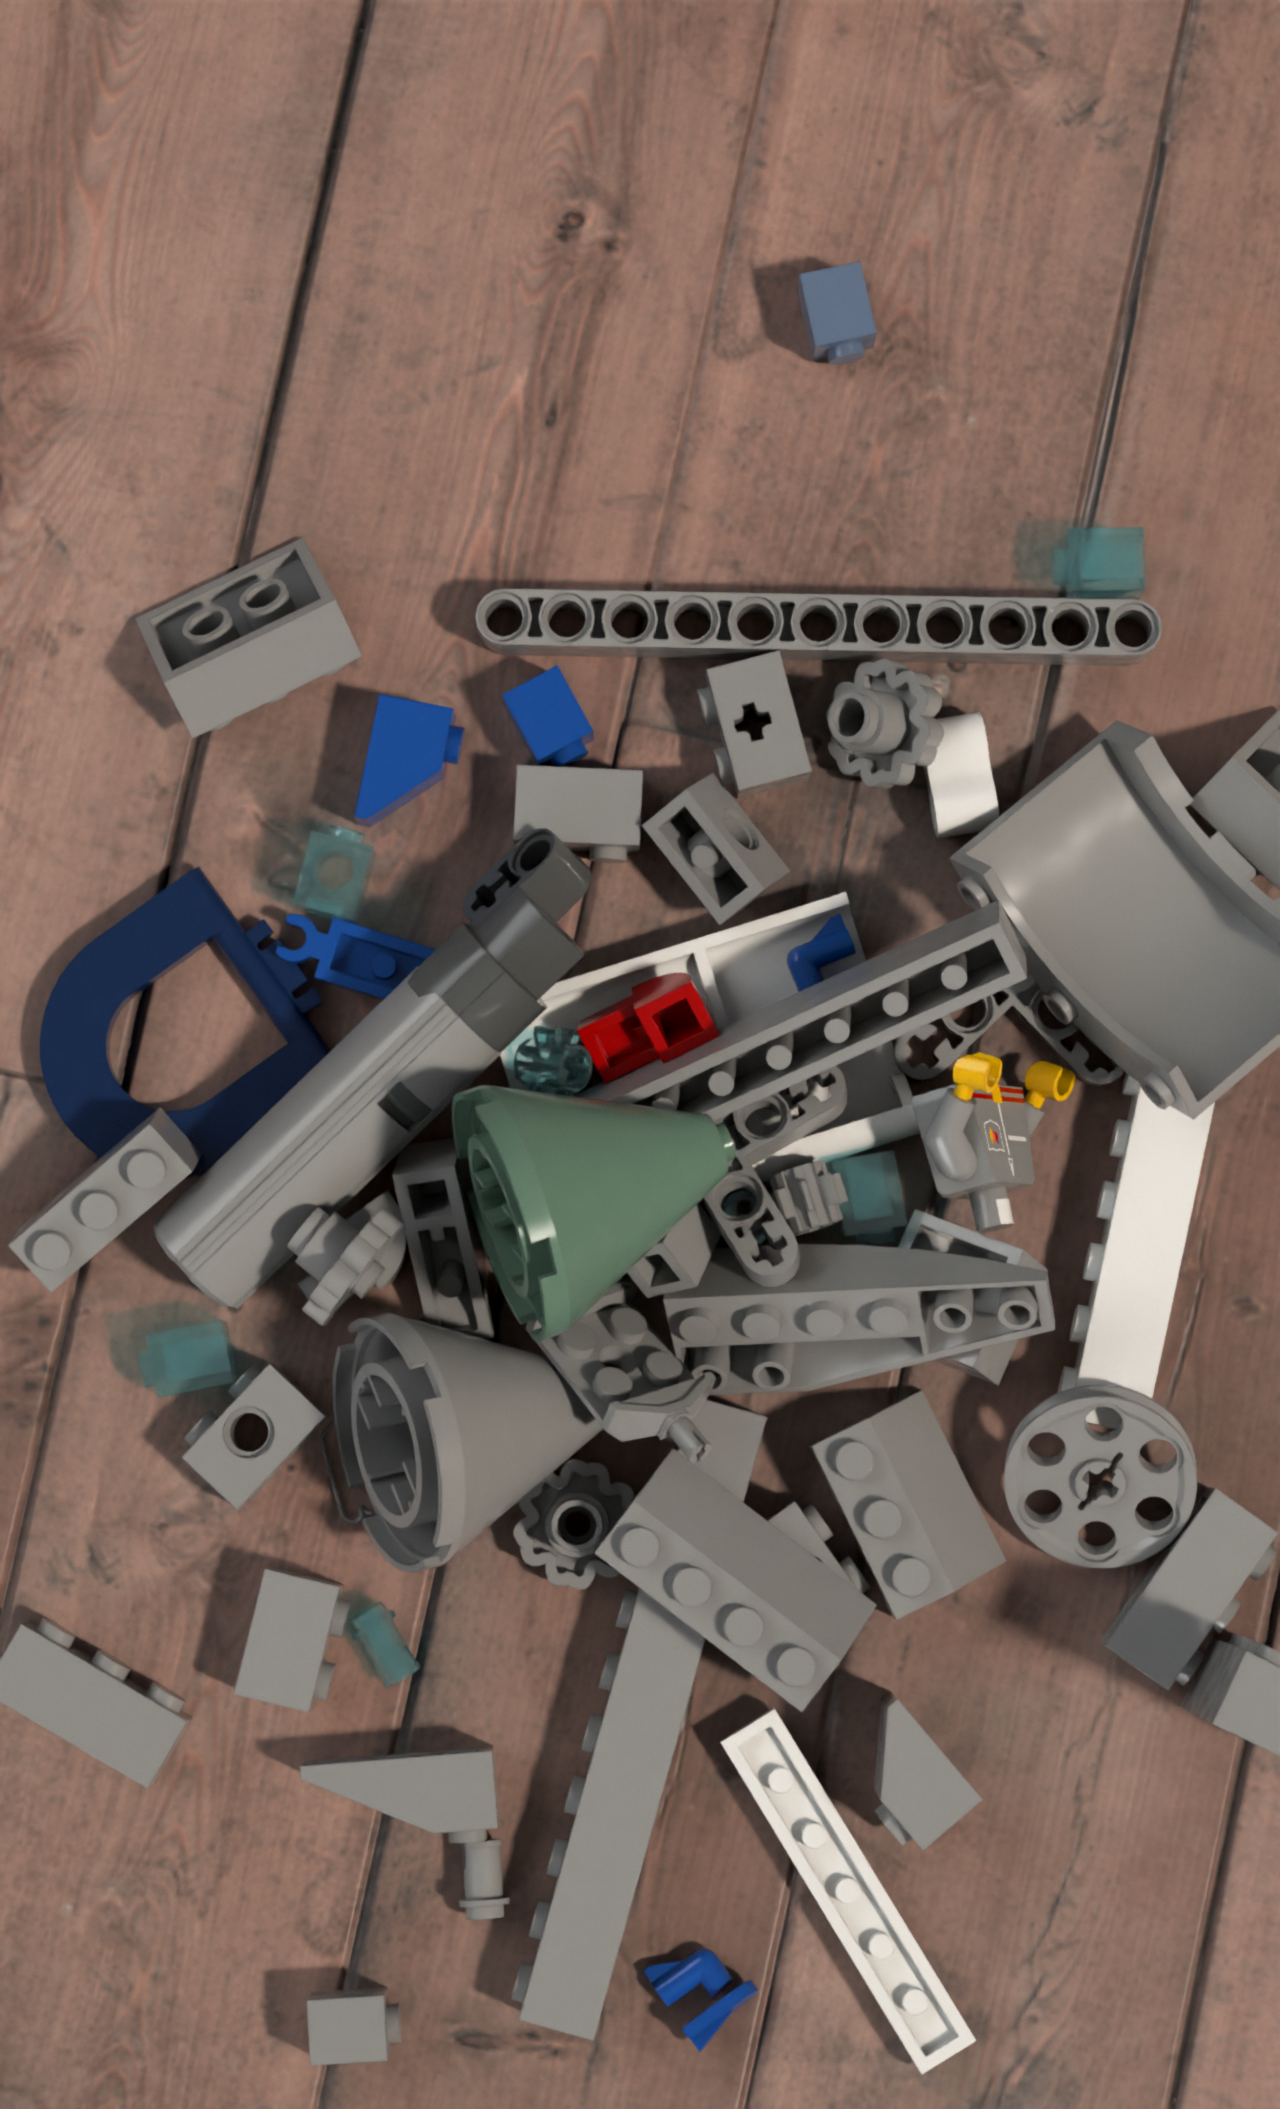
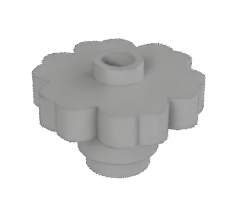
(884, 723)
(341, 1258)
(544, 1534)

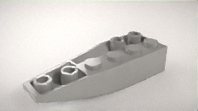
(849, 1315)

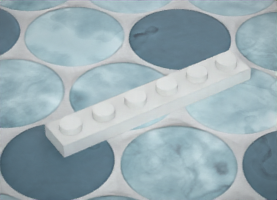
(848, 1891)

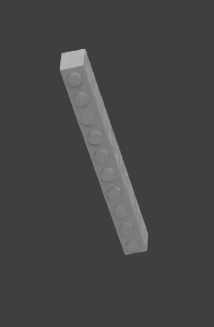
(624, 1778)

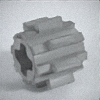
(808, 1196)

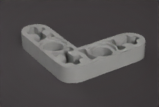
(1024, 1001)
(743, 1176)

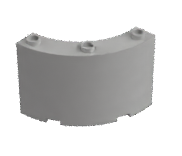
(1136, 920)

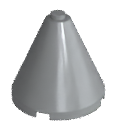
(446, 1432)

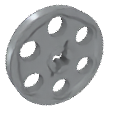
(1108, 1501)

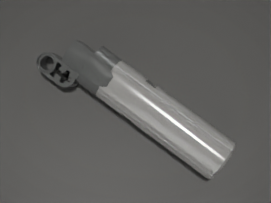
(383, 1075)

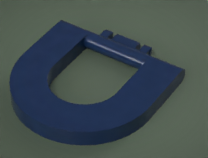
(128, 961)

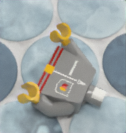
(982, 1133)

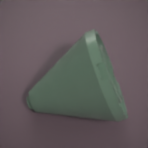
(577, 1190)

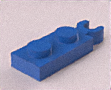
(355, 956)

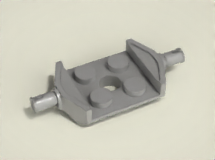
(656, 1391)

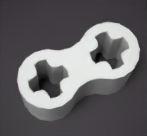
(961, 778)

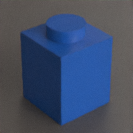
(549, 719)

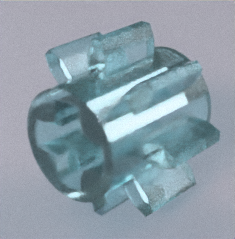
(553, 1062)

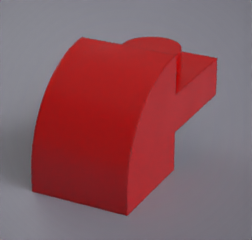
(658, 1020)

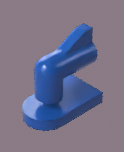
(827, 946)
(703, 1966)

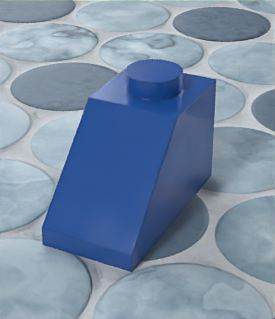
(405, 755)

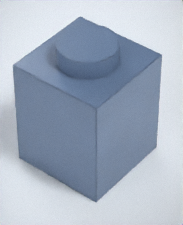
(837, 313)

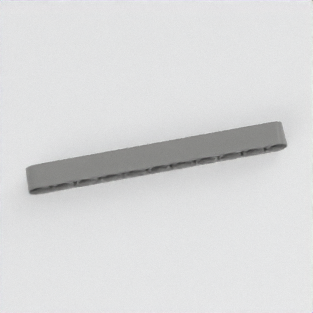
(844, 610)

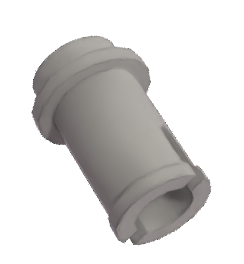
(483, 1880)

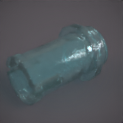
(384, 1643)

